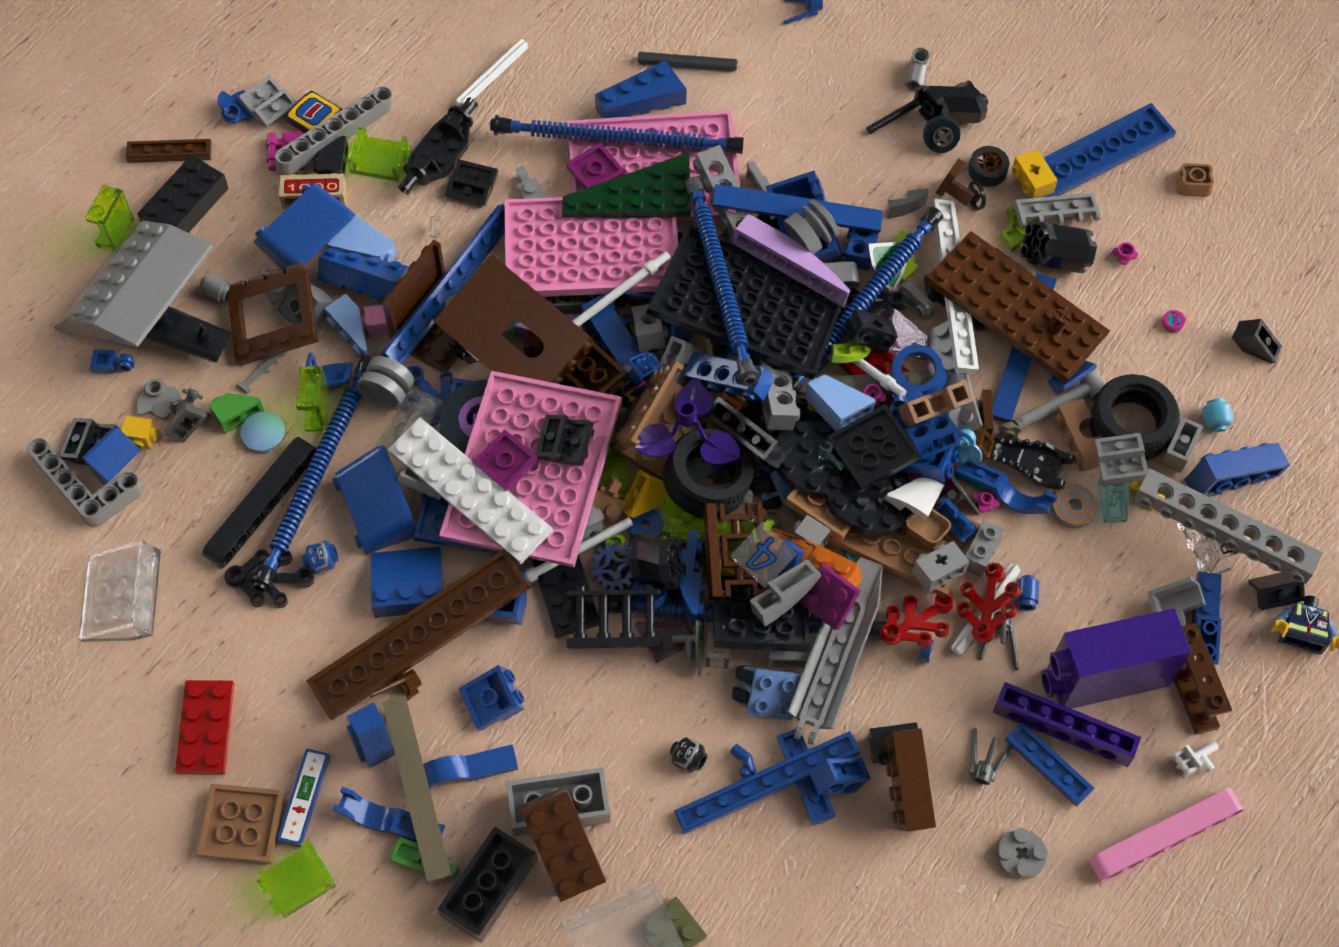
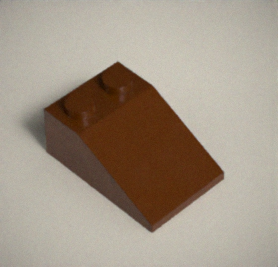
(596, 372)

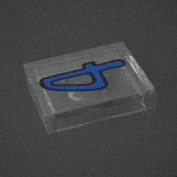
(763, 555)

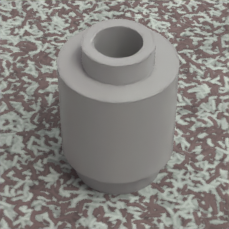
(215, 287)

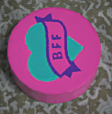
(1173, 321)

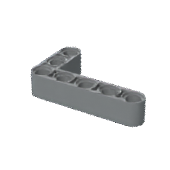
(75, 488)

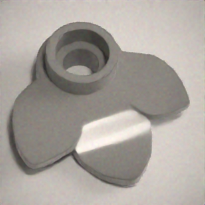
(158, 401)

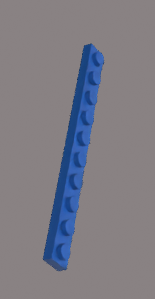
(449, 284)

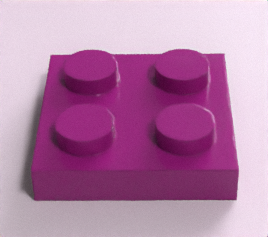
(594, 167)
(506, 460)
(831, 597)

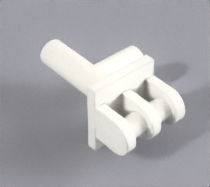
(1191, 761)

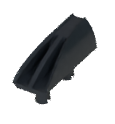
(189, 335)

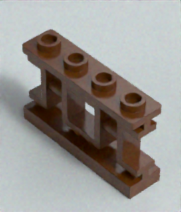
(718, 551)

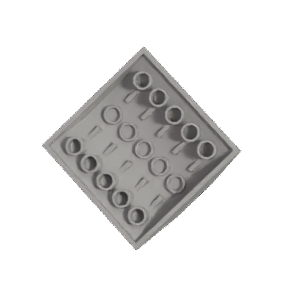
(135, 284)

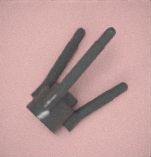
(1003, 629)
(983, 772)

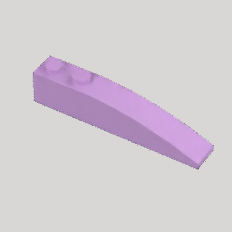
(789, 257)

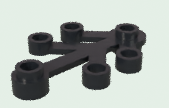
(895, 300)
(244, 572)

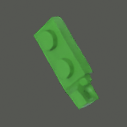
(407, 855)

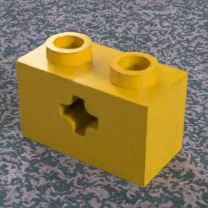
(1034, 174)

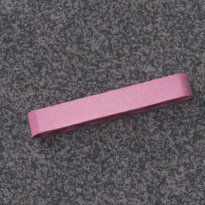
(1165, 835)

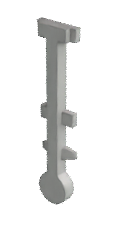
(262, 368)

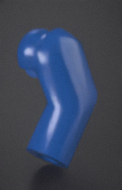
(746, 760)

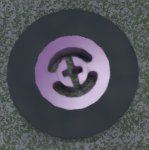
(459, 410)

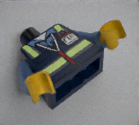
(1307, 627)

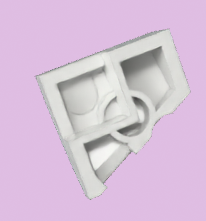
(917, 496)

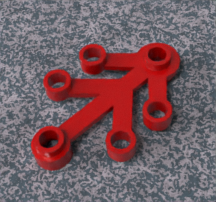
(988, 605)
(893, 633)

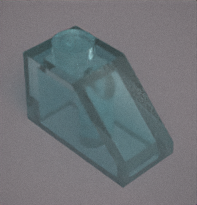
(1114, 501)

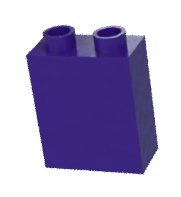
(1116, 659)

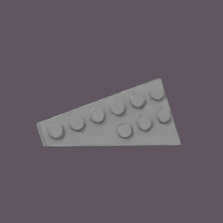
(964, 416)

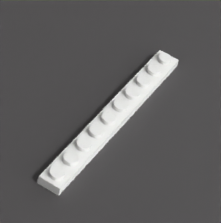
(959, 321)

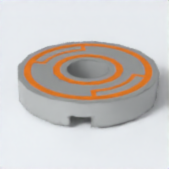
(1083, 498)

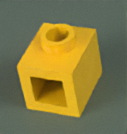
(140, 431)

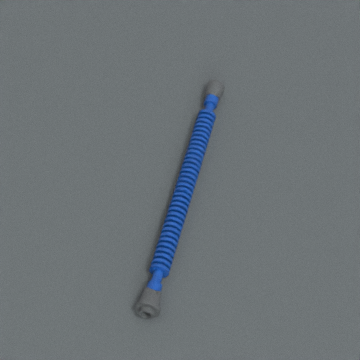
(724, 291)

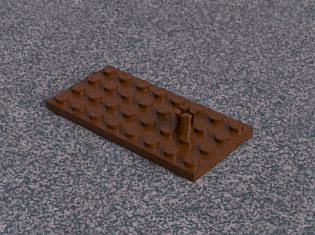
(1017, 306)

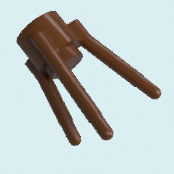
(407, 681)

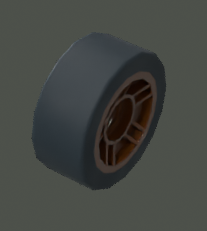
(992, 157)

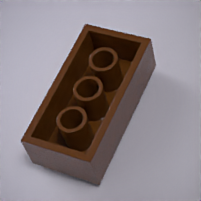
(909, 780)
(563, 843)

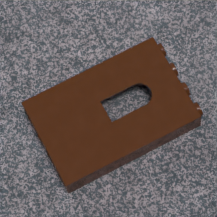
(491, 304)

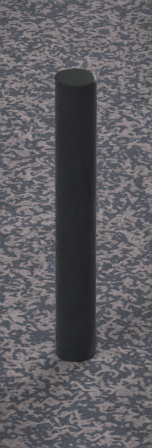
(891, 117)

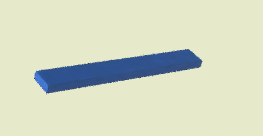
(785, 205)
(1014, 375)
(764, 783)

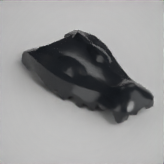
(1034, 460)

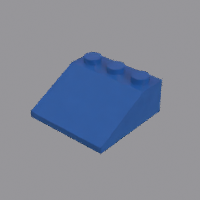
(404, 579)

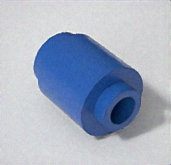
(1029, 593)

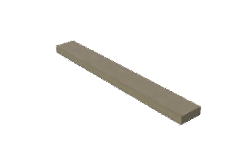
(417, 790)

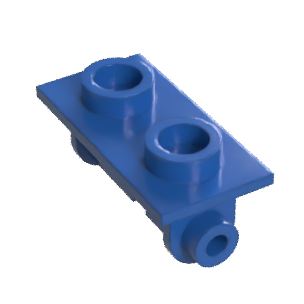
(960, 525)

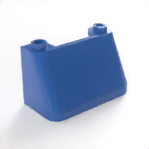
(807, 186)
(303, 227)
(375, 501)

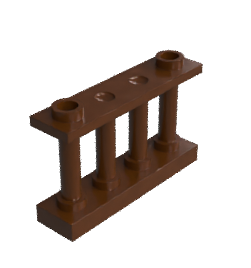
(1200, 685)

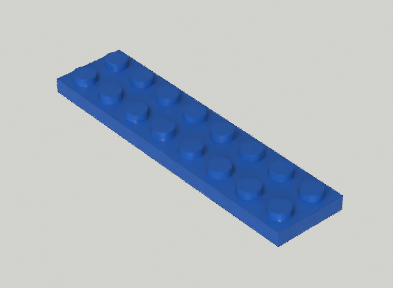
(1108, 148)

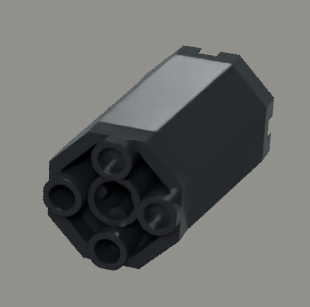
(959, 102)
(1058, 246)
(656, 561)

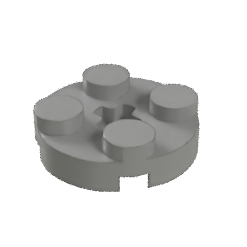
(1021, 840)

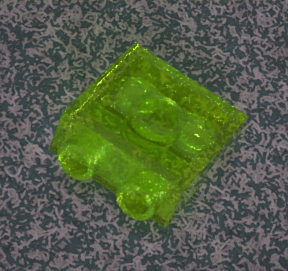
(678, 522)

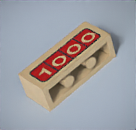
(292, 185)

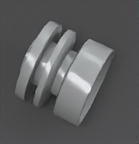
(815, 225)

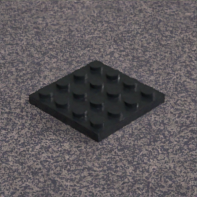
(740, 628)

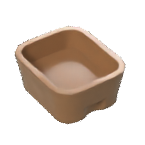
(1194, 180)
(928, 531)

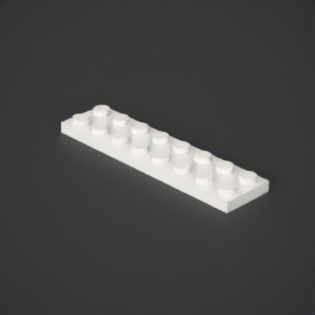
(470, 490)

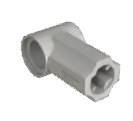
(917, 68)

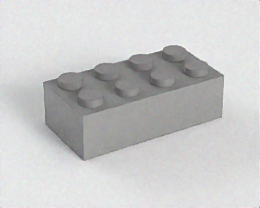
(585, 788)

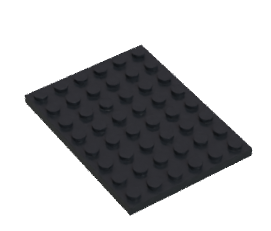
(780, 316)

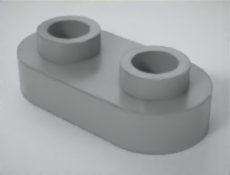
(917, 300)

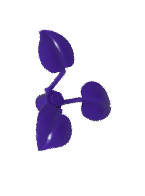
(691, 402)

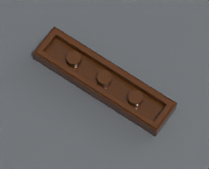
(168, 150)

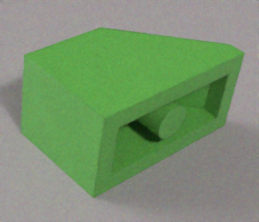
(234, 409)

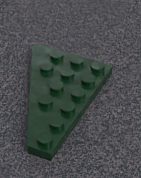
(642, 193)

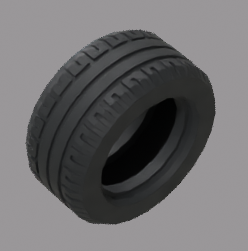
(1142, 391)
(693, 497)

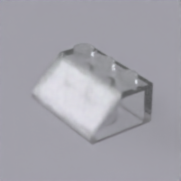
(415, 405)

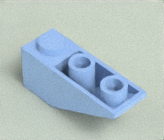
(346, 318)

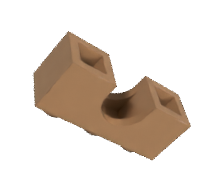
(935, 404)
(1071, 419)

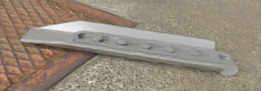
(836, 658)

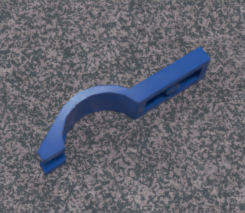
(998, 484)
(471, 766)
(375, 816)

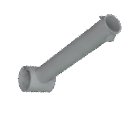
(1090, 386)

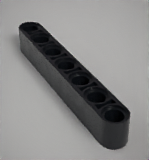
(259, 502)

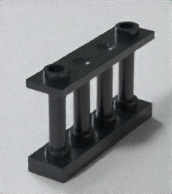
(626, 640)

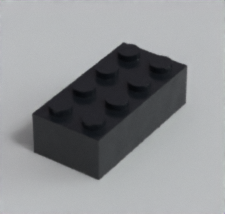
(186, 195)
(487, 884)

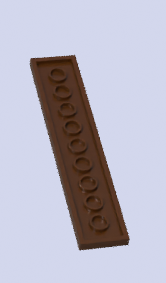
(418, 634)

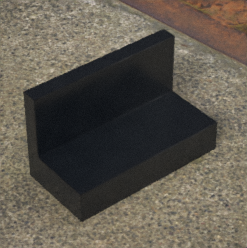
(1277, 590)

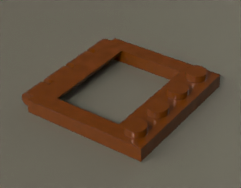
(280, 340)

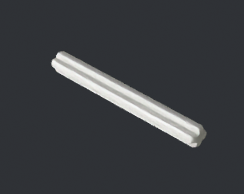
(492, 72)
(965, 637)

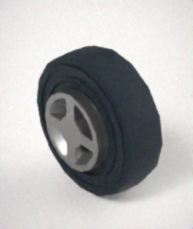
(945, 140)

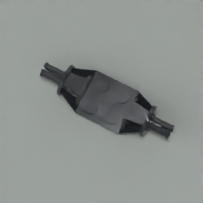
(440, 147)

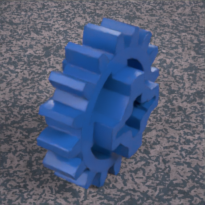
(605, 570)

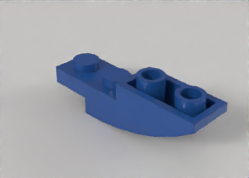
(691, 584)
(1208, 616)

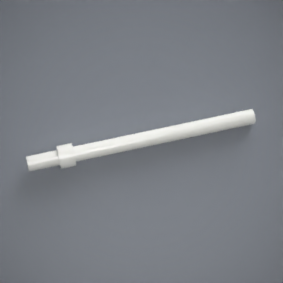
(649, 269)
(885, 380)
(533, 573)

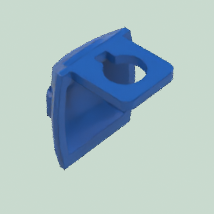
(335, 374)

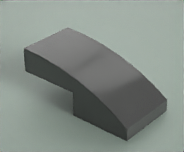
(914, 200)

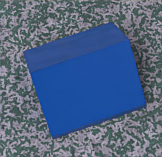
(110, 455)

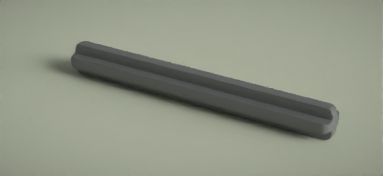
(688, 61)

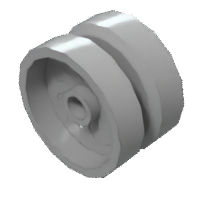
(385, 383)

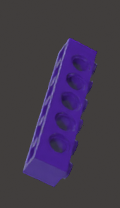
(1067, 724)

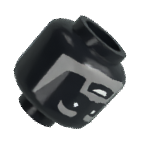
(688, 755)

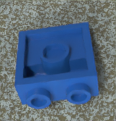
(936, 466)
(492, 697)

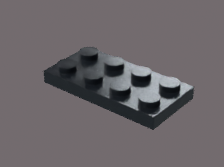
(561, 607)

